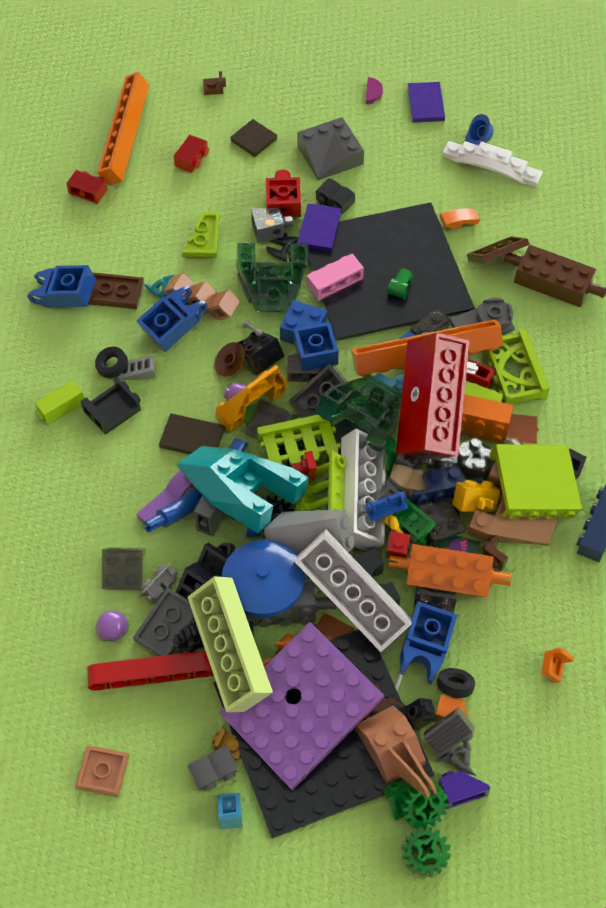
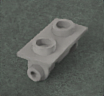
(152, 588)

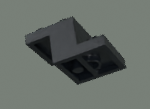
(197, 574)

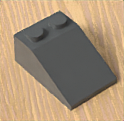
(309, 396)

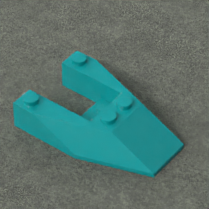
(232, 476)

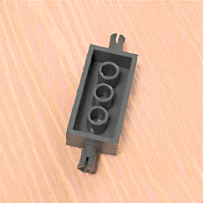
(302, 612)

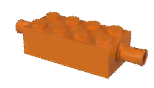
(450, 570)

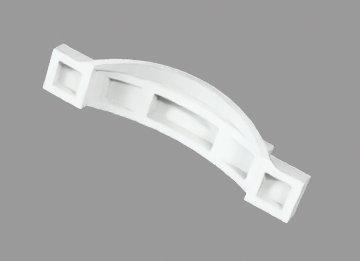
(494, 159)

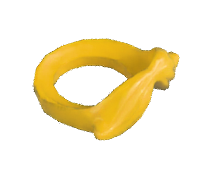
(393, 523)

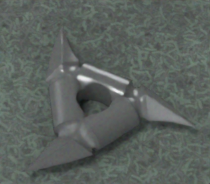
(464, 764)

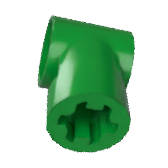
(400, 285)

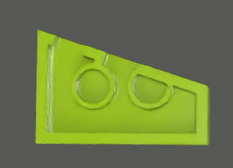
(205, 237)

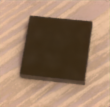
(253, 137)

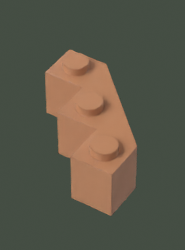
(219, 304)

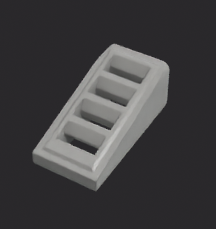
(139, 374)

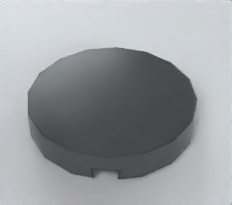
(495, 309)

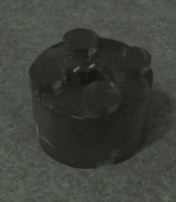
(475, 460)

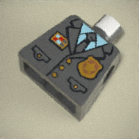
(269, 223)

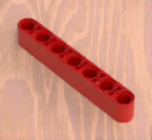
(148, 670)

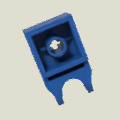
(64, 286)
(171, 318)
(427, 646)

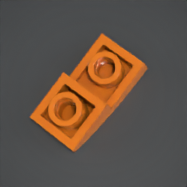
(457, 217)

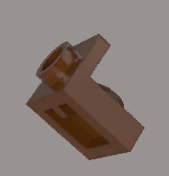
(214, 85)

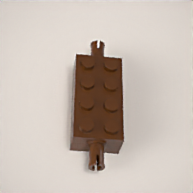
(555, 275)

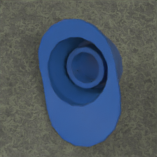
(479, 130)

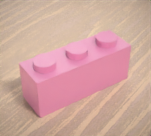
(335, 276)

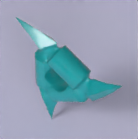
(161, 282)

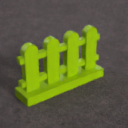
(295, 430)

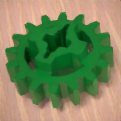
(427, 809)
(419, 846)

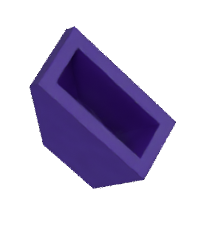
(462, 788)

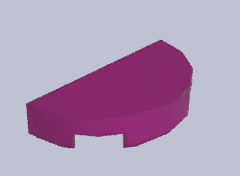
(374, 90)

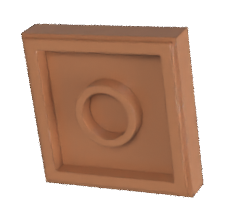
(102, 771)

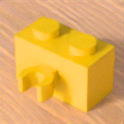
(475, 496)

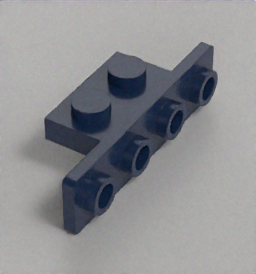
(440, 485)

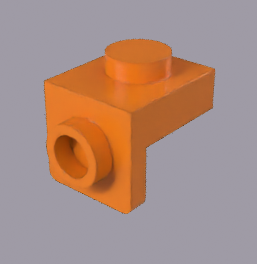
(554, 663)

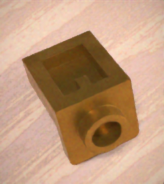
(226, 739)

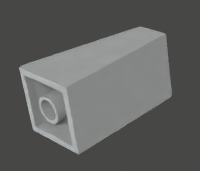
(301, 528)

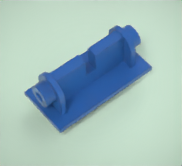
(386, 506)

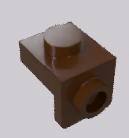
(490, 549)

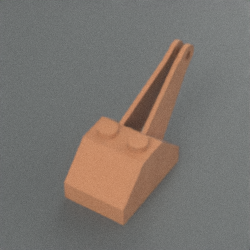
(395, 749)

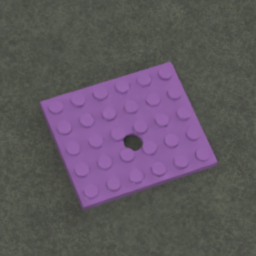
(331, 706)

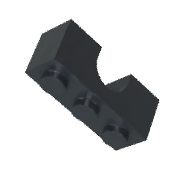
(374, 566)

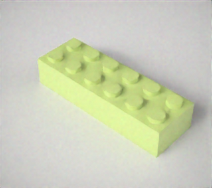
(229, 644)

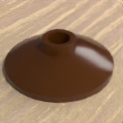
(229, 359)

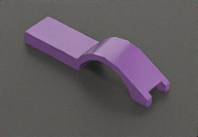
(174, 490)

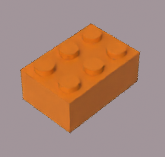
(485, 419)

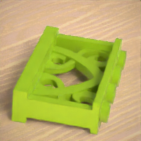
(525, 348)

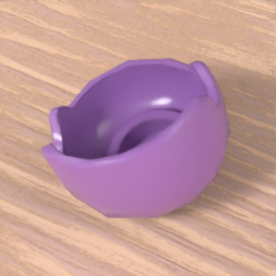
(111, 625)

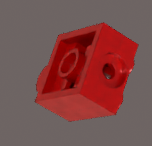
(284, 192)

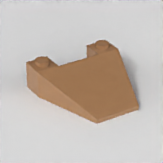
(519, 530)

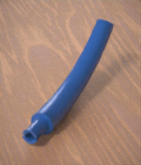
(185, 505)

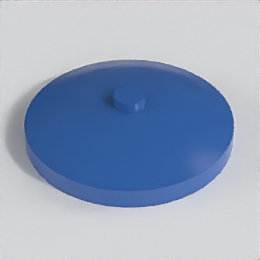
(265, 577)

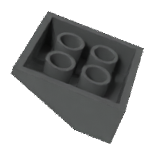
(330, 148)

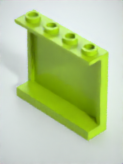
(537, 481)

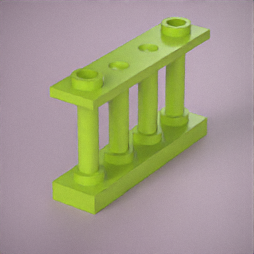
(335, 483)

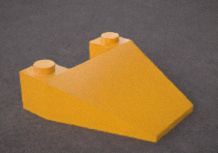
(232, 412)

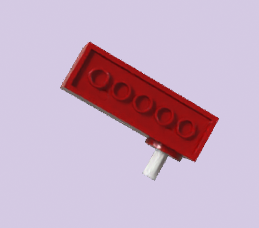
(433, 395)

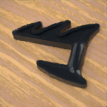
(285, 242)

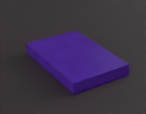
(426, 102)
(319, 227)

